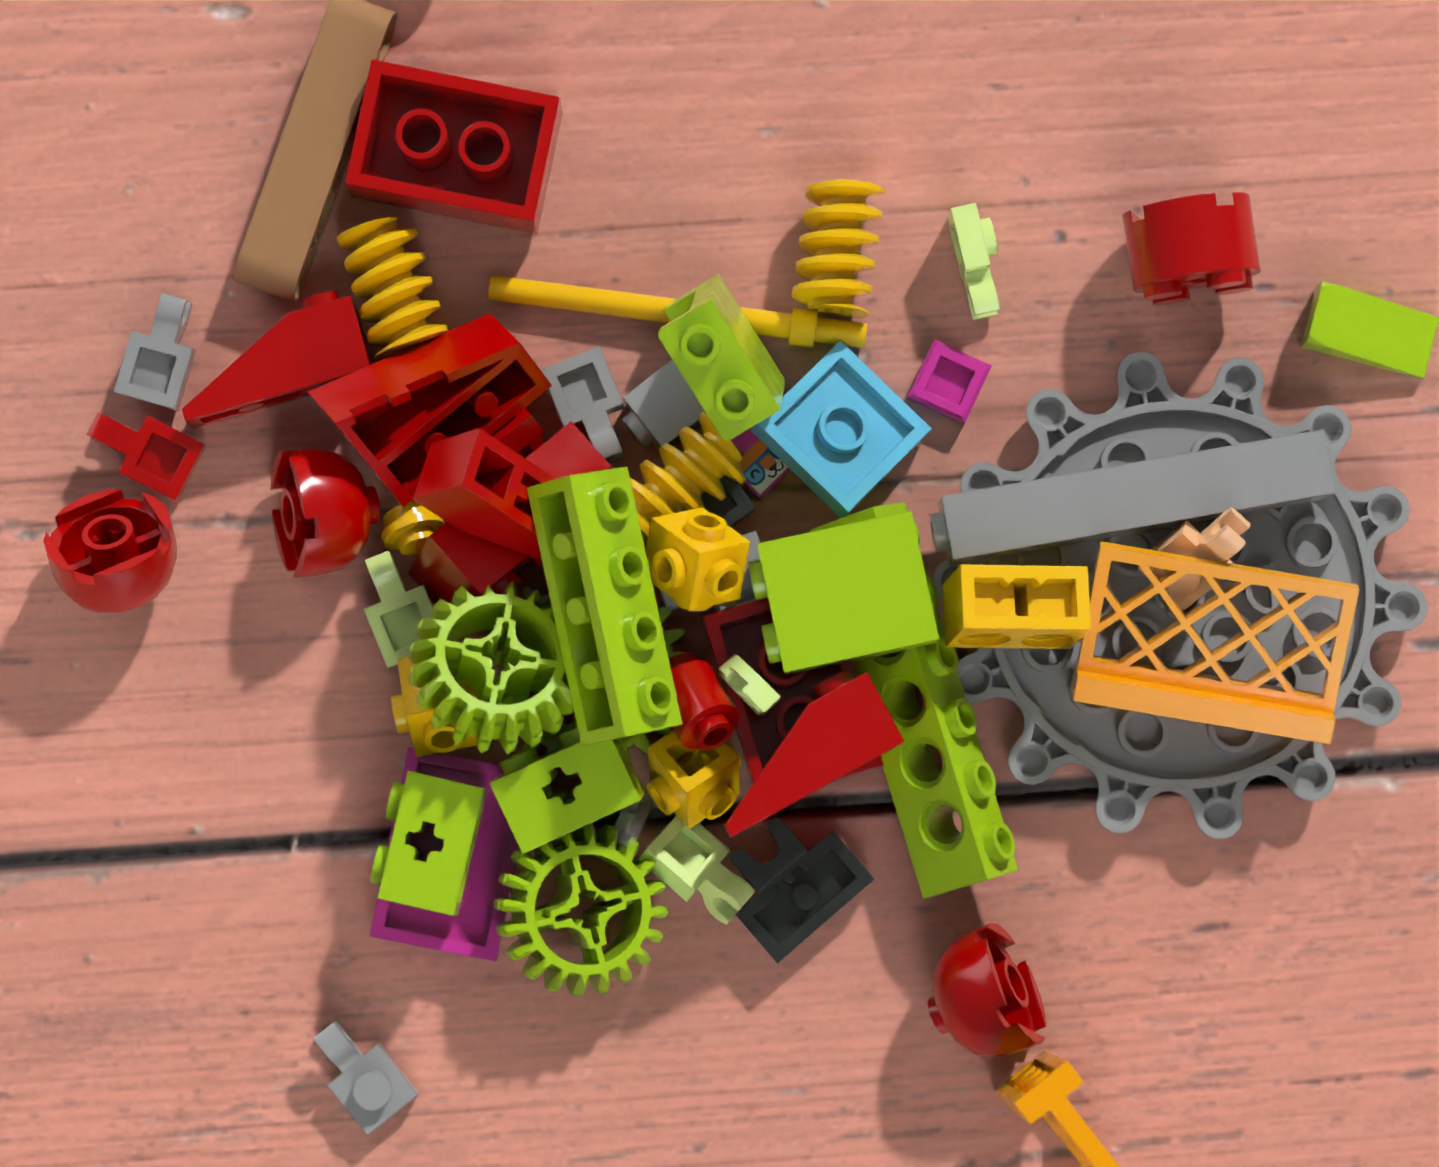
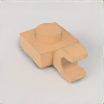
(1216, 542)

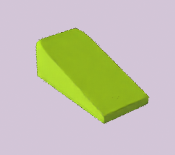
(1369, 330)

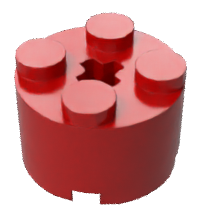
(1192, 246)

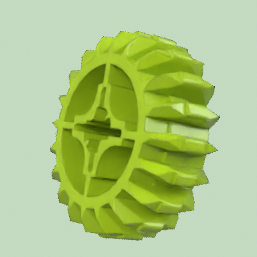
(440, 658)
(590, 934)

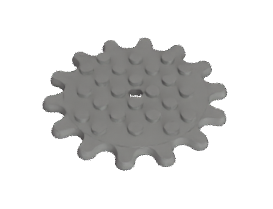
(1325, 539)

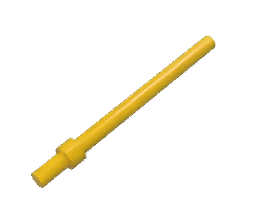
(800, 327)

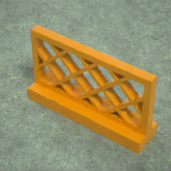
(1206, 697)
(1042, 1091)

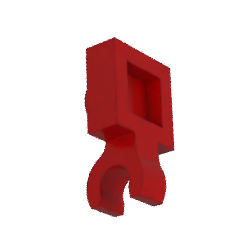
(154, 456)

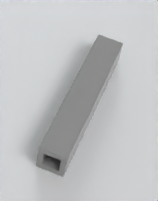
(1133, 497)

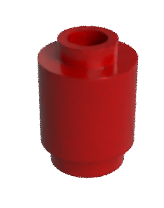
(703, 704)

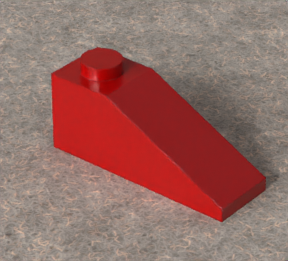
(287, 361)
(482, 489)
(827, 742)

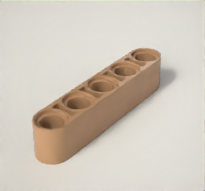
(313, 149)

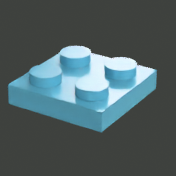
(841, 430)

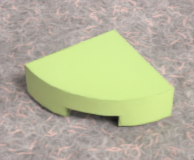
(748, 685)

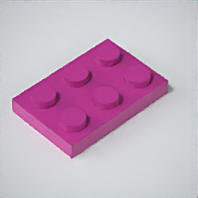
(474, 928)

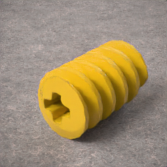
(836, 246)
(390, 285)
(686, 474)

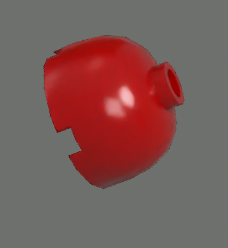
(322, 511)
(112, 551)
(985, 997)

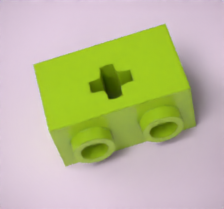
(542, 815)
(440, 880)

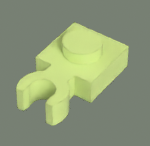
(973, 244)

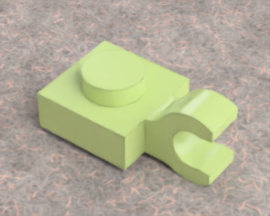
(398, 613)
(692, 862)

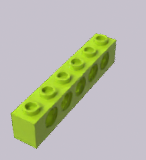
(920, 790)

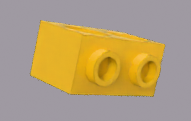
(1016, 606)

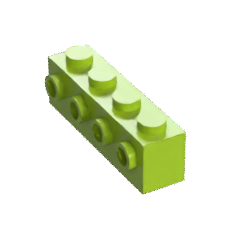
(604, 605)

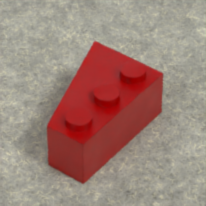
(430, 393)
(461, 559)

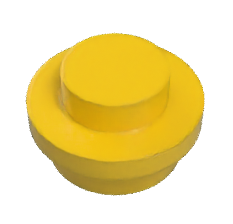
(409, 528)

